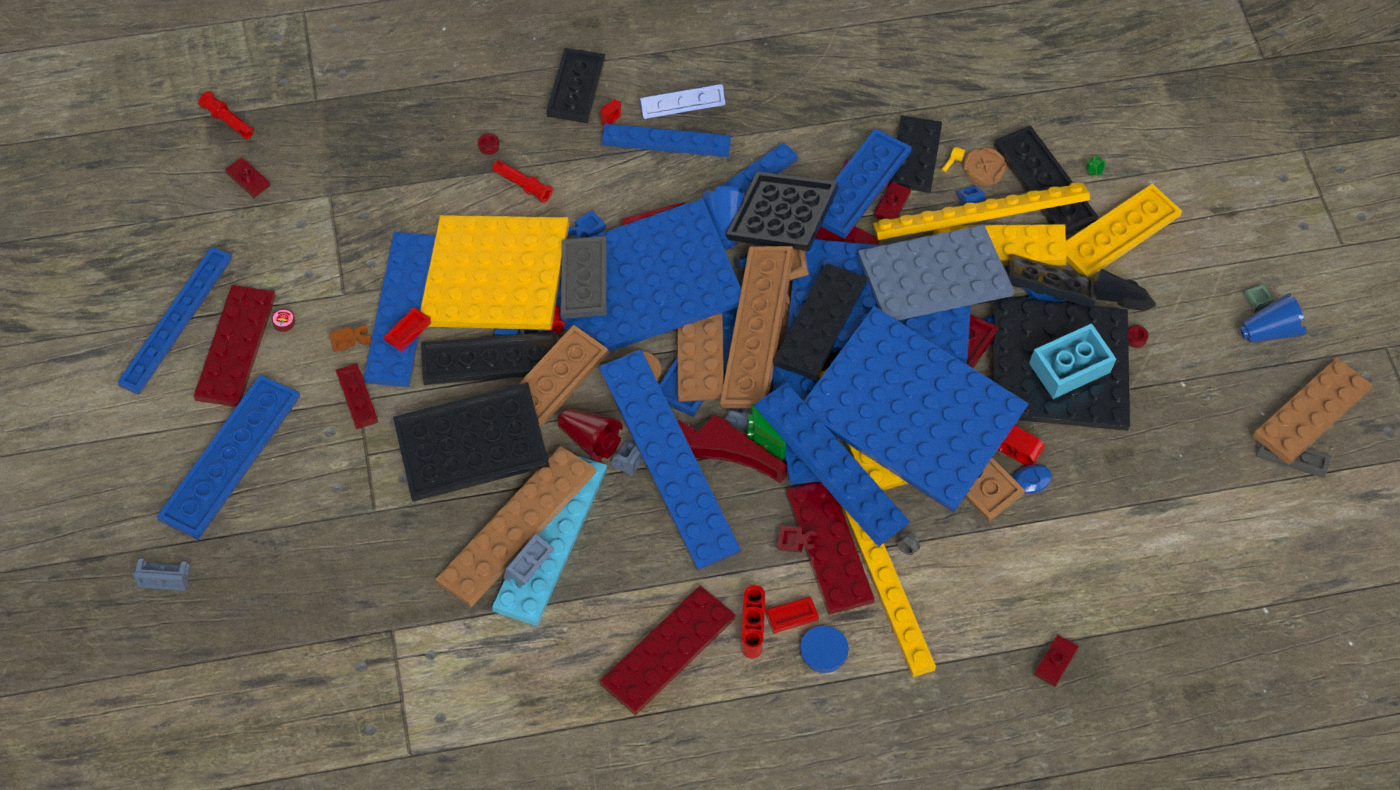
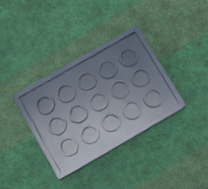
(935, 273)

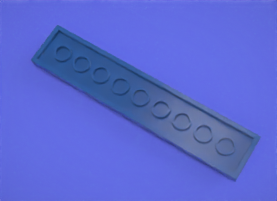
(669, 460)

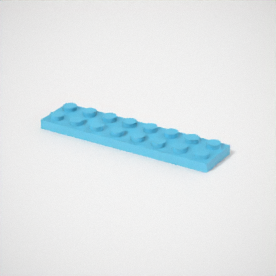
(561, 533)

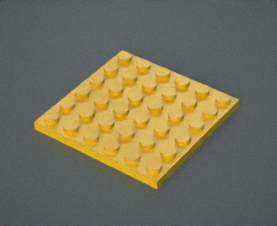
(495, 272)

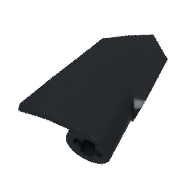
(1124, 292)

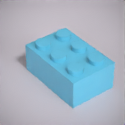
(1072, 361)

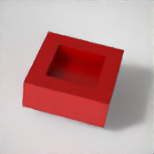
(610, 112)

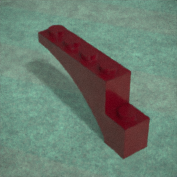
(723, 442)

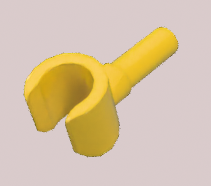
(957, 154)

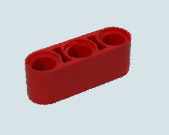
(1022, 446)
(751, 631)

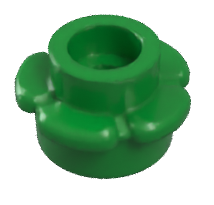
(1095, 166)

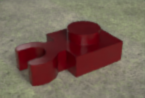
(794, 538)

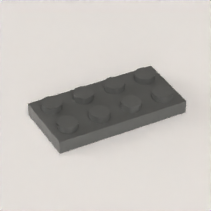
(584, 277)

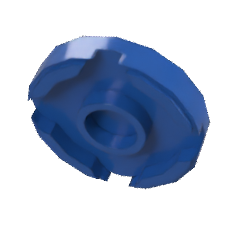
(824, 649)

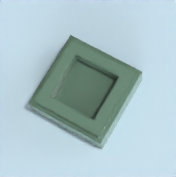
(1258, 297)

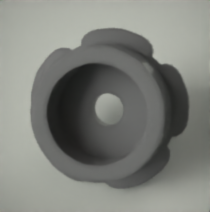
(909, 543)

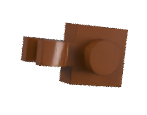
(346, 338)

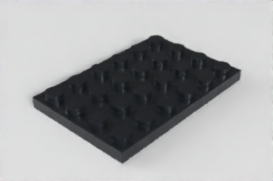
(470, 441)

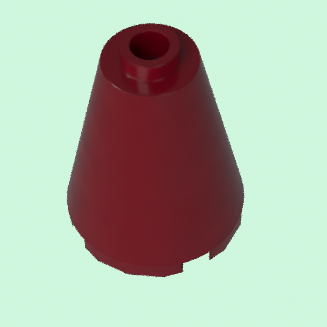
(591, 432)

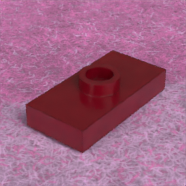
(247, 177)
(892, 202)
(1056, 660)

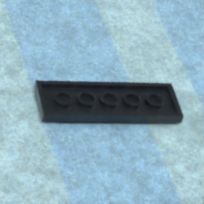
(1039, 171)
(820, 321)
(484, 357)

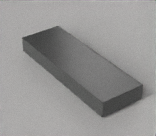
(1309, 461)

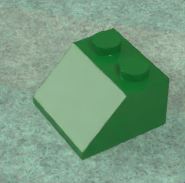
(763, 433)

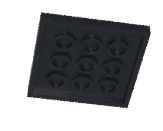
(782, 211)

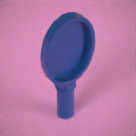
(1033, 478)

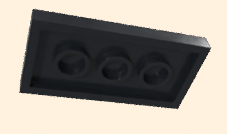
(576, 85)
(919, 166)
(1051, 280)

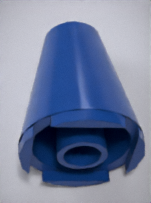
(722, 207)
(1275, 321)

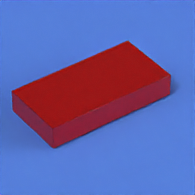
(407, 329)
(792, 615)

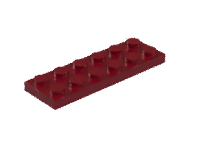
(235, 346)
(836, 560)
(667, 650)

